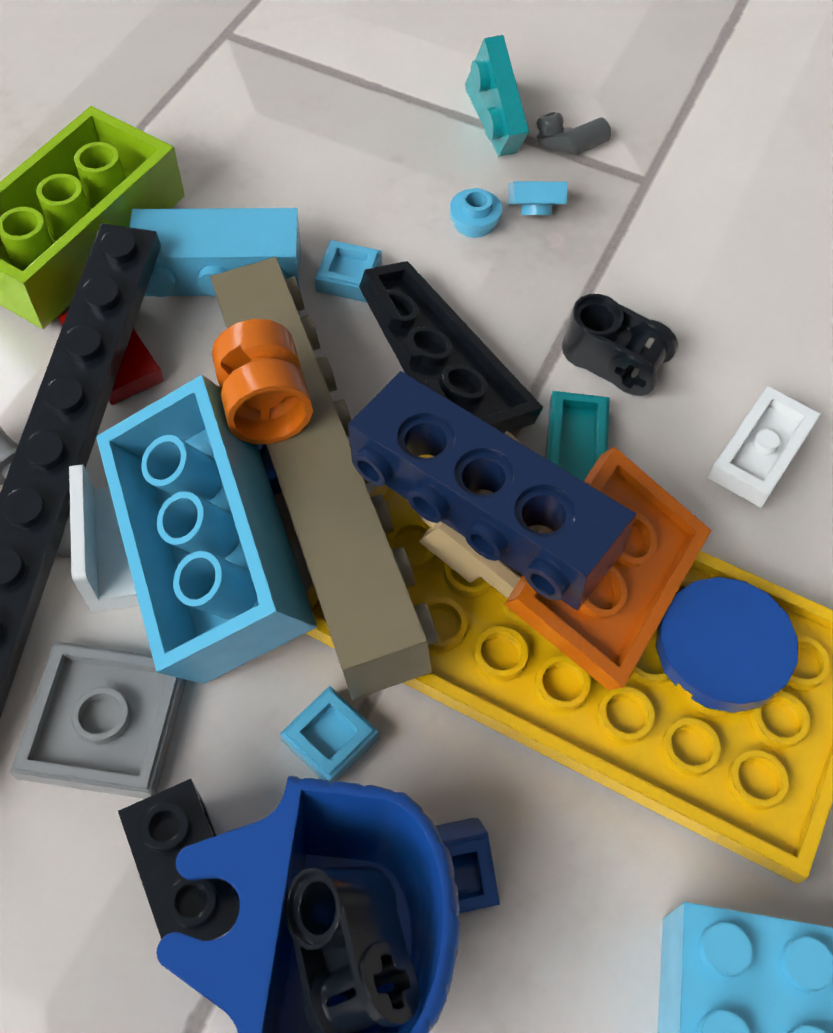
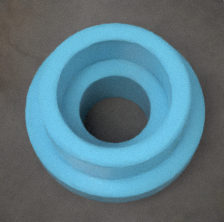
(475, 212)

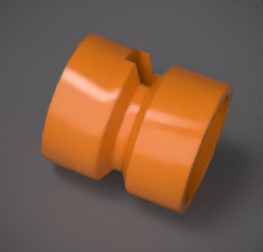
(261, 382)

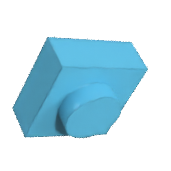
(537, 196)

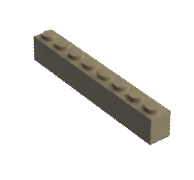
(336, 521)

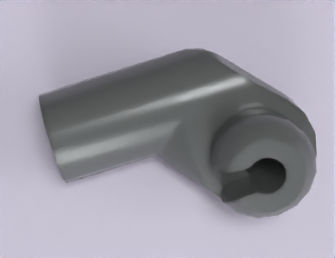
(571, 140)

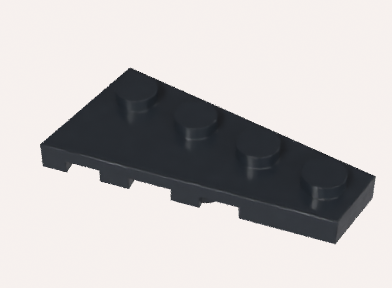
(443, 350)

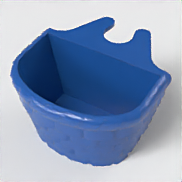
(317, 825)

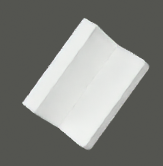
(97, 547)

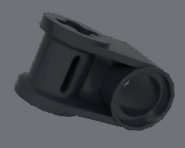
(614, 341)
(348, 946)

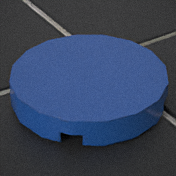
(727, 644)

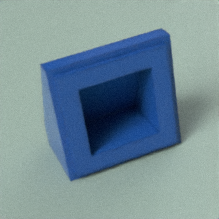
(472, 863)

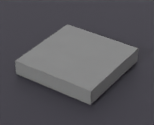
(99, 722)

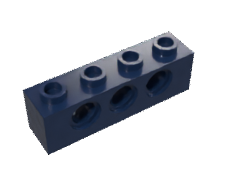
(526, 489)

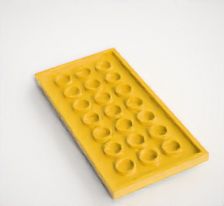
(737, 778)

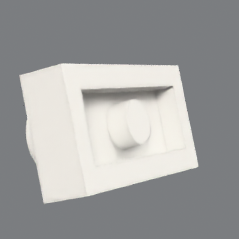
(763, 446)

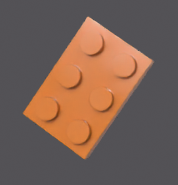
(633, 596)

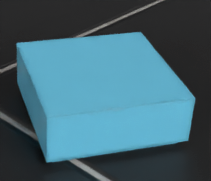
(343, 269)
(329, 735)

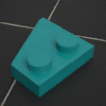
(496, 96)

